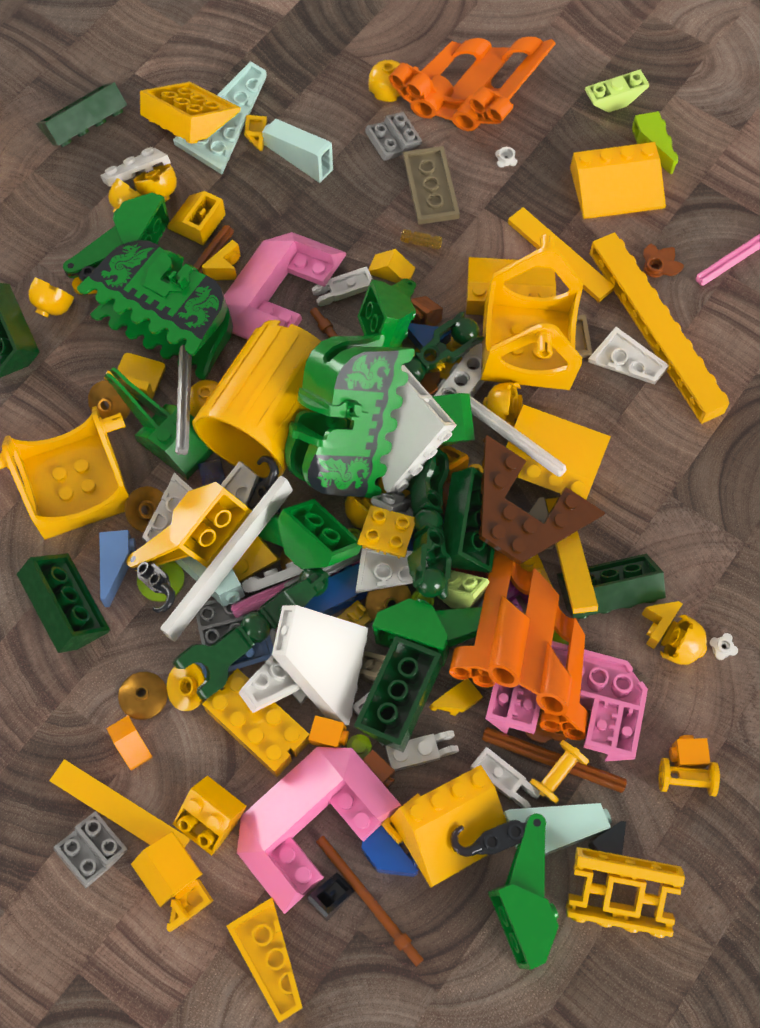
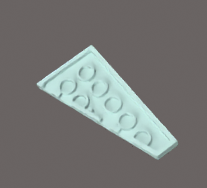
(219, 146)

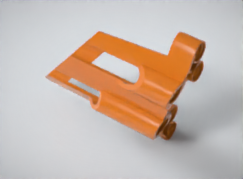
(473, 96)
(518, 649)

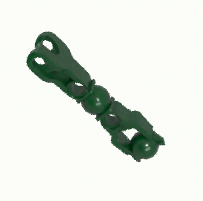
(464, 332)
(429, 540)
(253, 629)

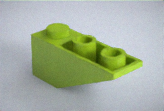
(652, 128)

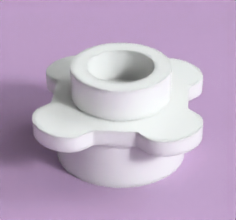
(506, 157)
(719, 652)

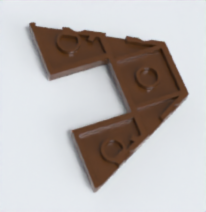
(510, 527)

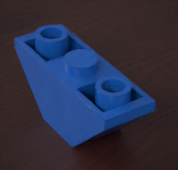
(387, 855)

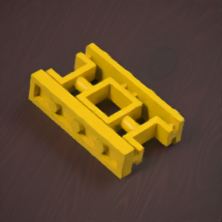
(629, 872)

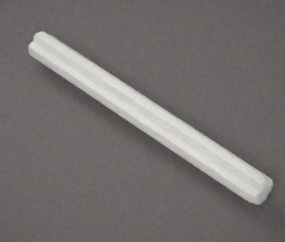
(517, 438)

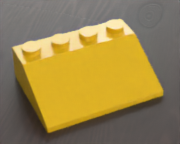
(186, 110)
(618, 180)
(532, 283)
(569, 442)
(432, 818)

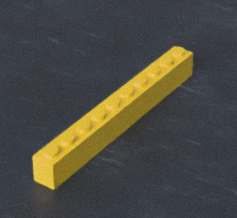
(659, 328)

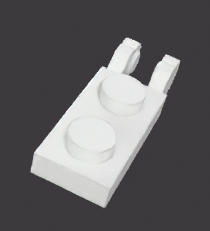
(343, 286)
(271, 577)
(421, 751)
(505, 777)

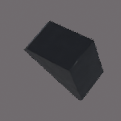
(611, 840)
(330, 896)

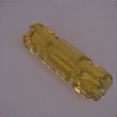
(421, 239)

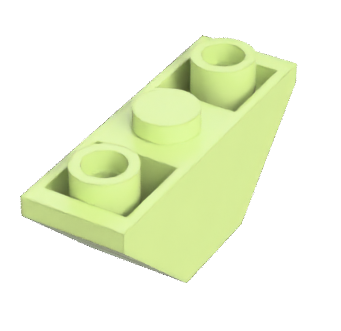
(618, 91)
(464, 590)

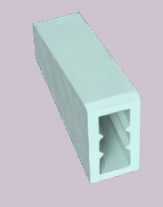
(300, 148)
(227, 592)
(566, 823)

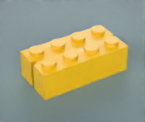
(265, 733)

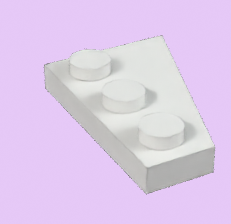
(141, 163)
(628, 357)
(241, 482)
(163, 515)
(382, 571)
(267, 686)

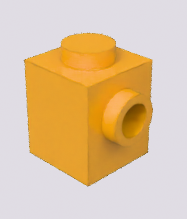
(328, 733)
(690, 752)

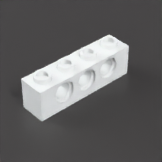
(462, 374)

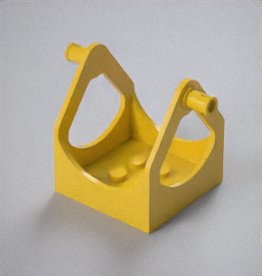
(532, 336)
(69, 476)

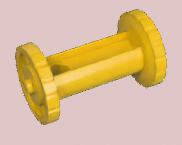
(559, 771)
(691, 777)

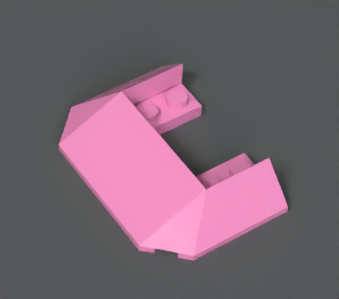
(264, 273)
(607, 690)
(272, 822)

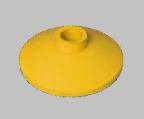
(183, 686)

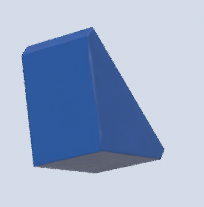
(422, 335)

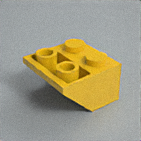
(198, 217)
(209, 814)

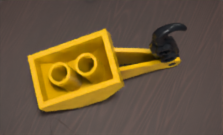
(198, 529)

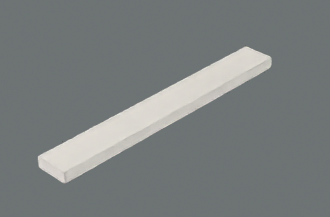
(226, 559)

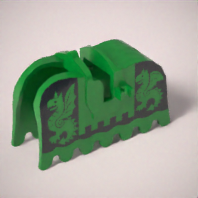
(163, 301)
(351, 397)

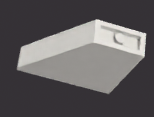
(418, 434)
(321, 657)

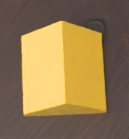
(166, 868)

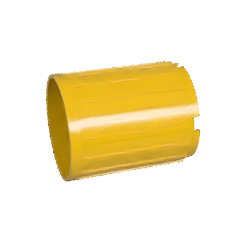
(257, 398)

